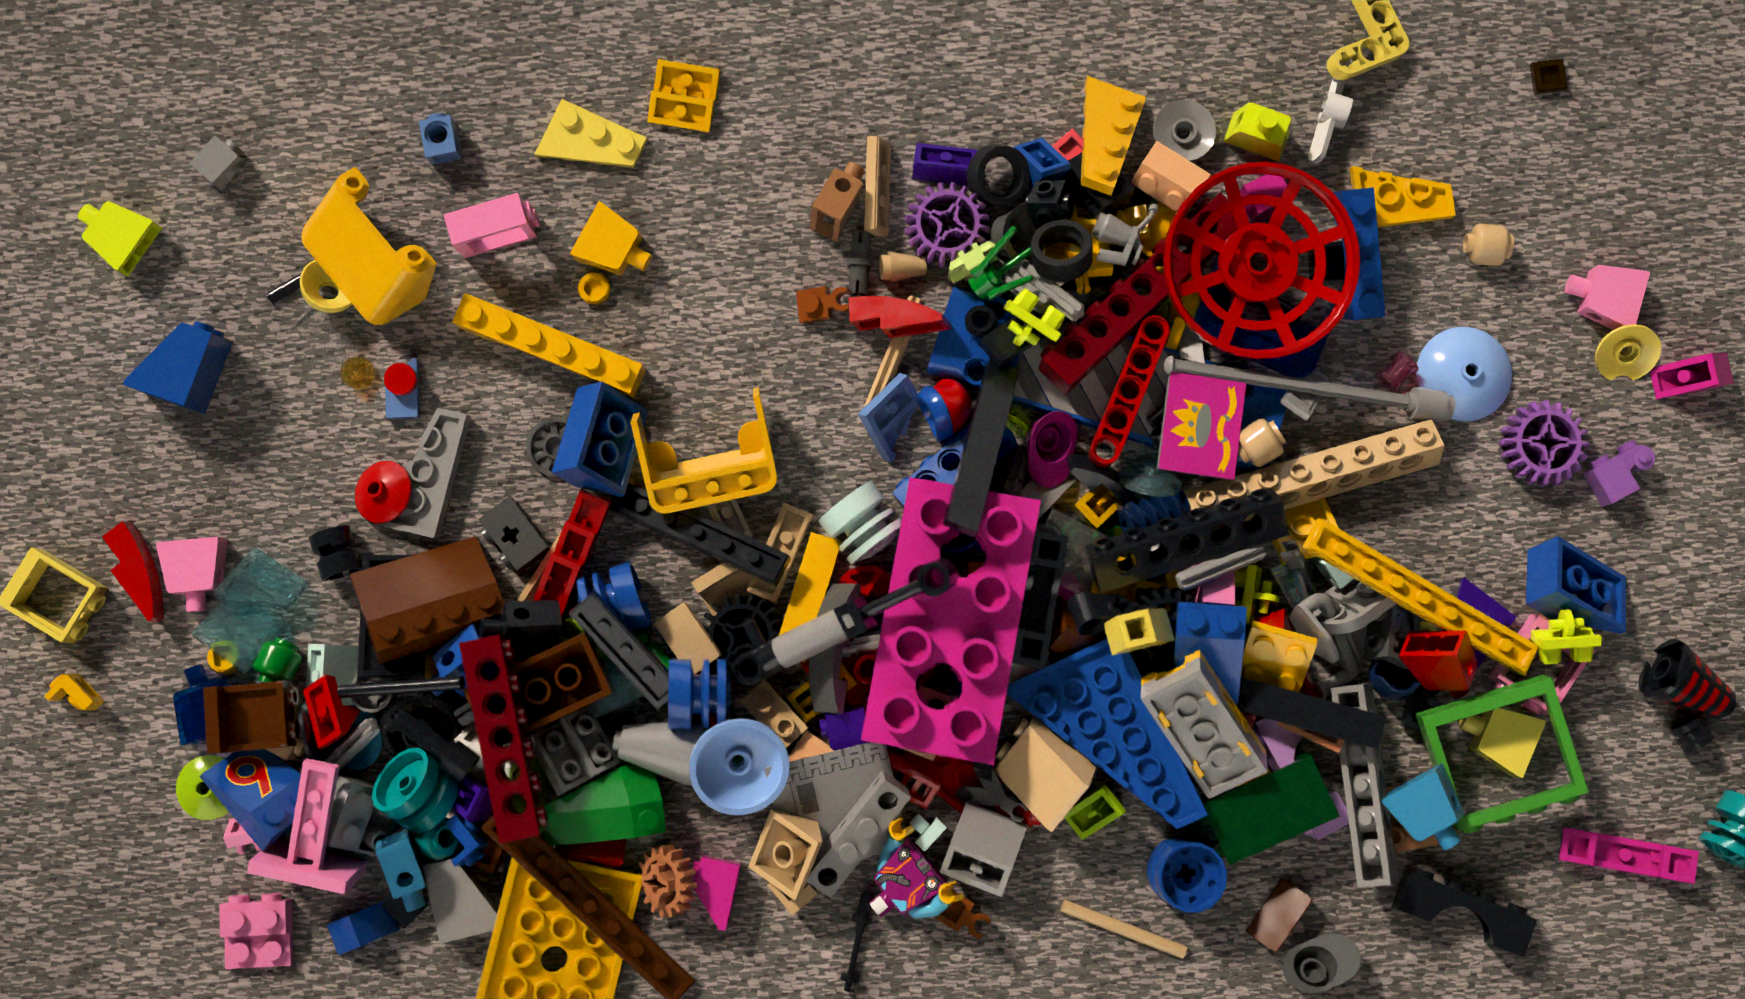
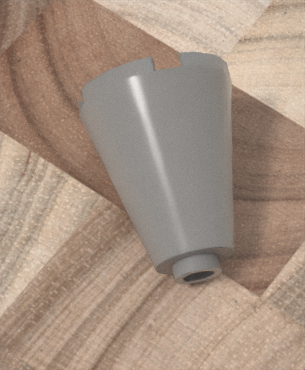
(659, 748)

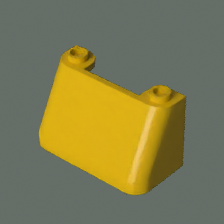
(360, 259)

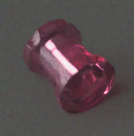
(1397, 372)

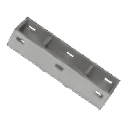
(857, 833)

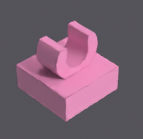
(237, 837)

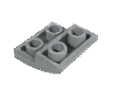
(573, 751)

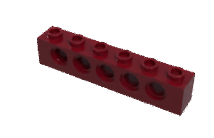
(509, 823)

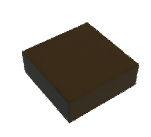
(1548, 76)

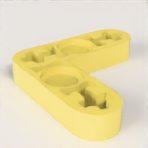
(1377, 42)

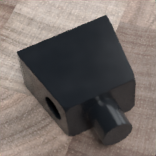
(529, 626)

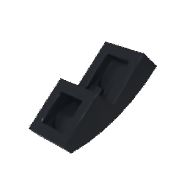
(1093, 476)

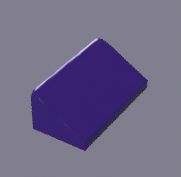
(941, 163)

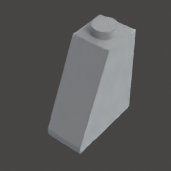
(458, 901)

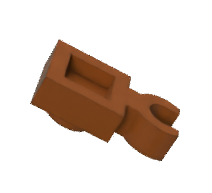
(818, 303)
(959, 914)

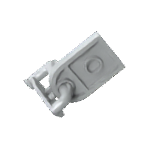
(1333, 618)

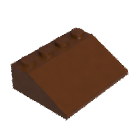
(426, 598)

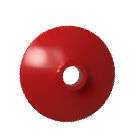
(392, 496)

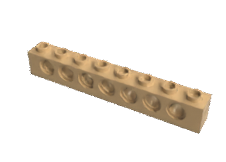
(1332, 469)

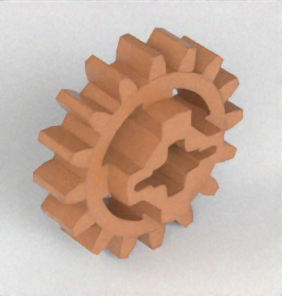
(667, 880)

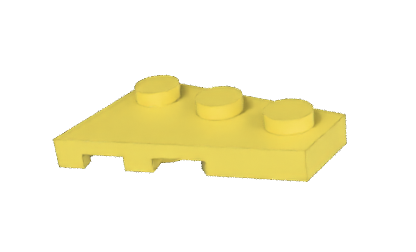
(587, 137)

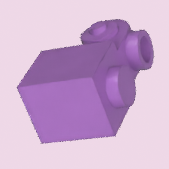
(1612, 477)

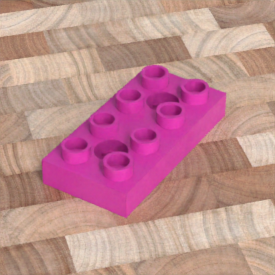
(965, 627)

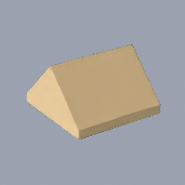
(786, 851)

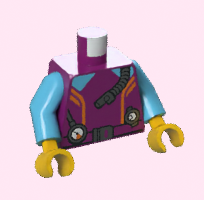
(910, 878)

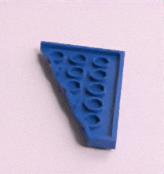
(1100, 712)

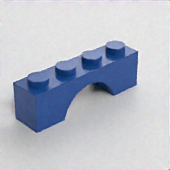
(1368, 296)

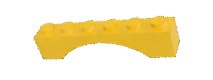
(548, 344)

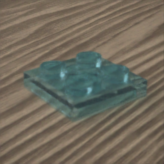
(239, 631)

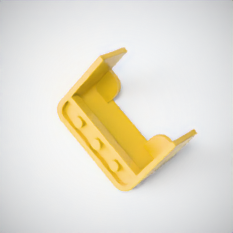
(707, 479)

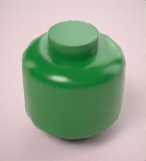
(277, 661)

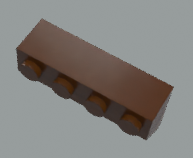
(556, 684)

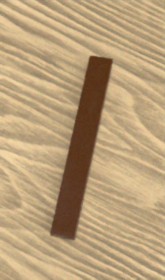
(597, 913)

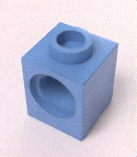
(445, 151)

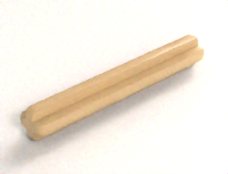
(891, 360)

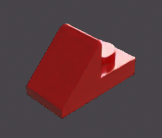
(327, 713)

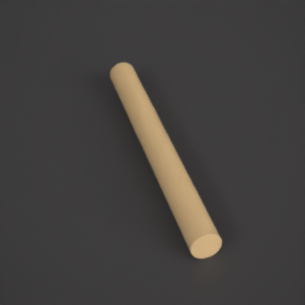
(1123, 929)

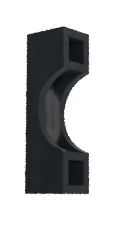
(1040, 600)
(1501, 926)

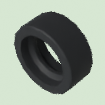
(1020, 180)
(1056, 232)

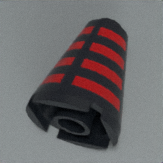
(1686, 682)

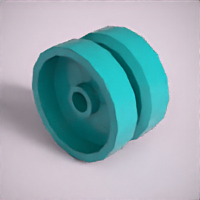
(414, 791)

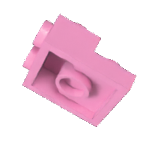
(257, 931)

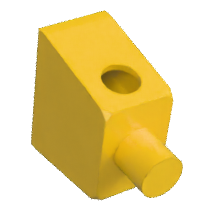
(610, 243)

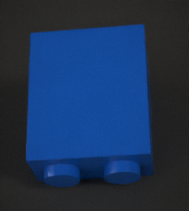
(183, 367)

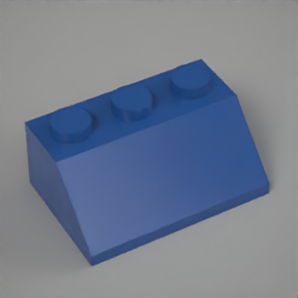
(599, 440)

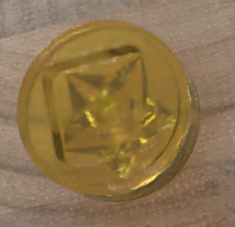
(357, 372)

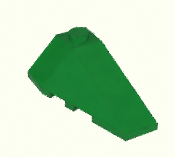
(612, 807)

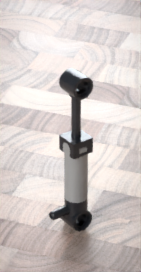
(831, 627)

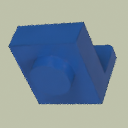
(470, 837)

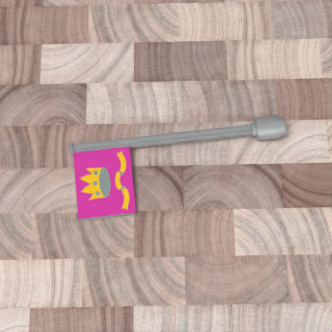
(1207, 409)

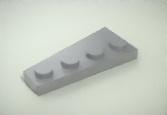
(433, 474)

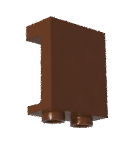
(250, 716)

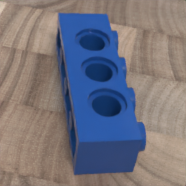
(934, 466)

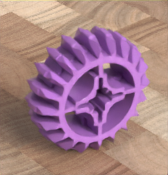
(935, 217)
(1543, 455)

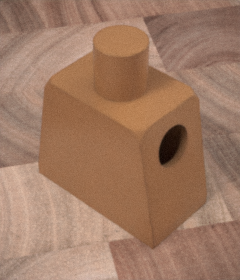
(837, 201)

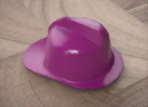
(1049, 445)

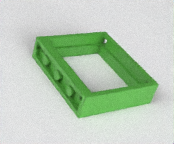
(1490, 700)

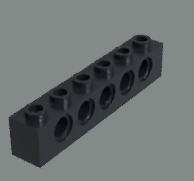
(1203, 545)

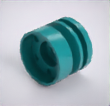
(1730, 840)

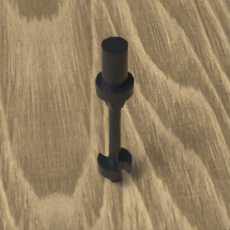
(862, 918)

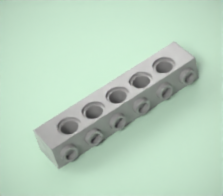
(1364, 790)

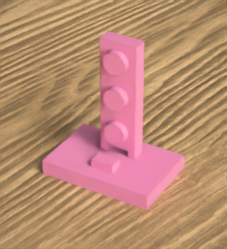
(305, 857)

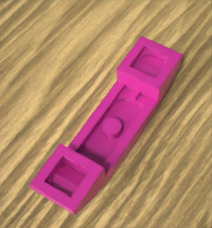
(1628, 855)

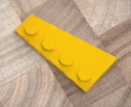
(1107, 132)

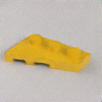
(1405, 199)

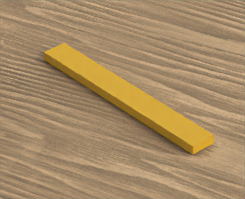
(1419, 595)

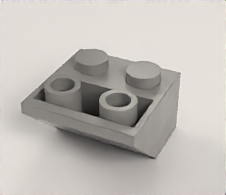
(355, 820)
(983, 849)

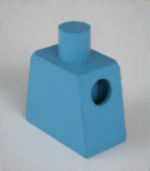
(1427, 807)
(398, 856)

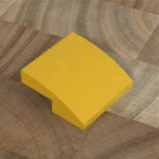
(682, 109)

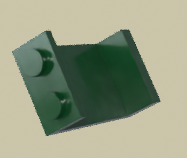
(1269, 810)

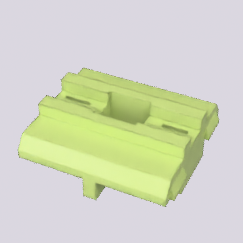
(964, 263)

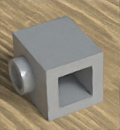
(219, 162)

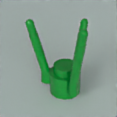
(986, 281)

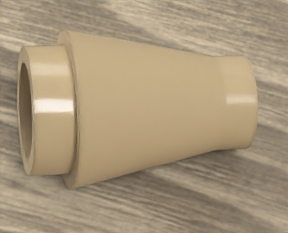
(901, 266)

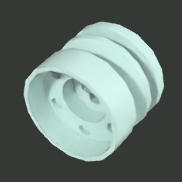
(861, 523)

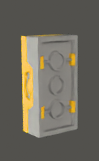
(1204, 725)

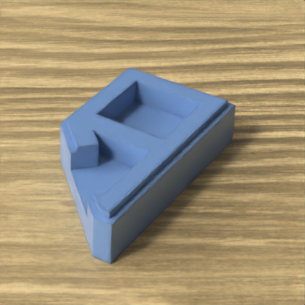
(404, 406)

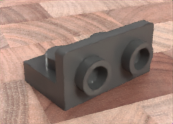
(1387, 635)

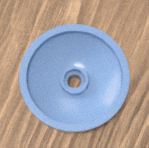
(1444, 369)
(743, 785)

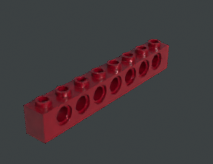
(1069, 372)

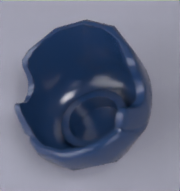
(1387, 687)

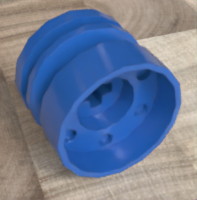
(619, 594)
(697, 693)
(1201, 885)

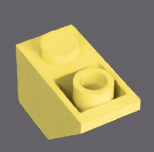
(1138, 630)

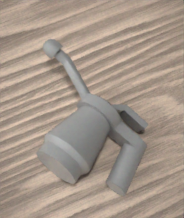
(1116, 232)

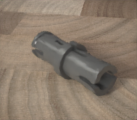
(859, 263)

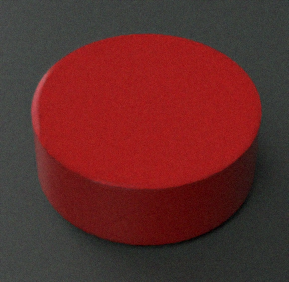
(400, 379)

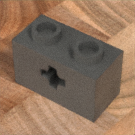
(530, 544)

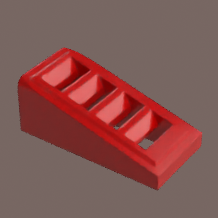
(909, 769)

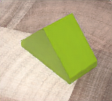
(1094, 811)

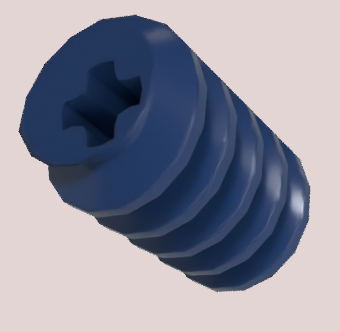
(1150, 511)

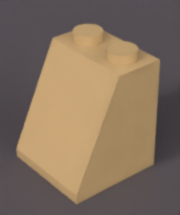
(1044, 771)

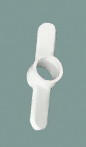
(1335, 114)

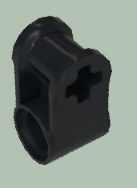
(1093, 609)

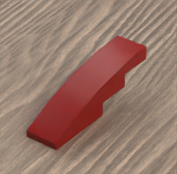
(573, 549)

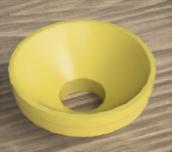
(311, 280)

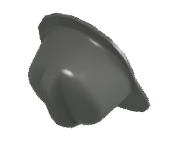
(1021, 238)
(1321, 963)

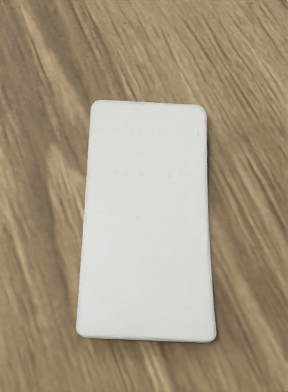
(1191, 347)

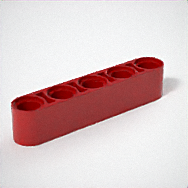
(1139, 380)

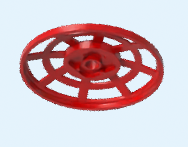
(1280, 258)

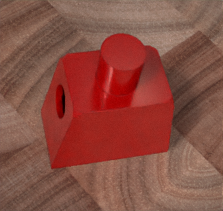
(1440, 660)

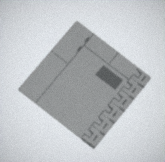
(833, 784)

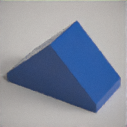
(1043, 161)
(361, 928)

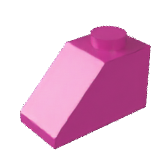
(1691, 375)
(716, 887)

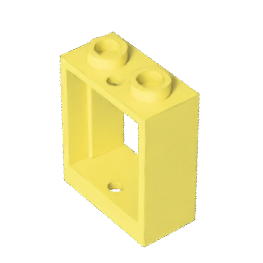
(25, 580)

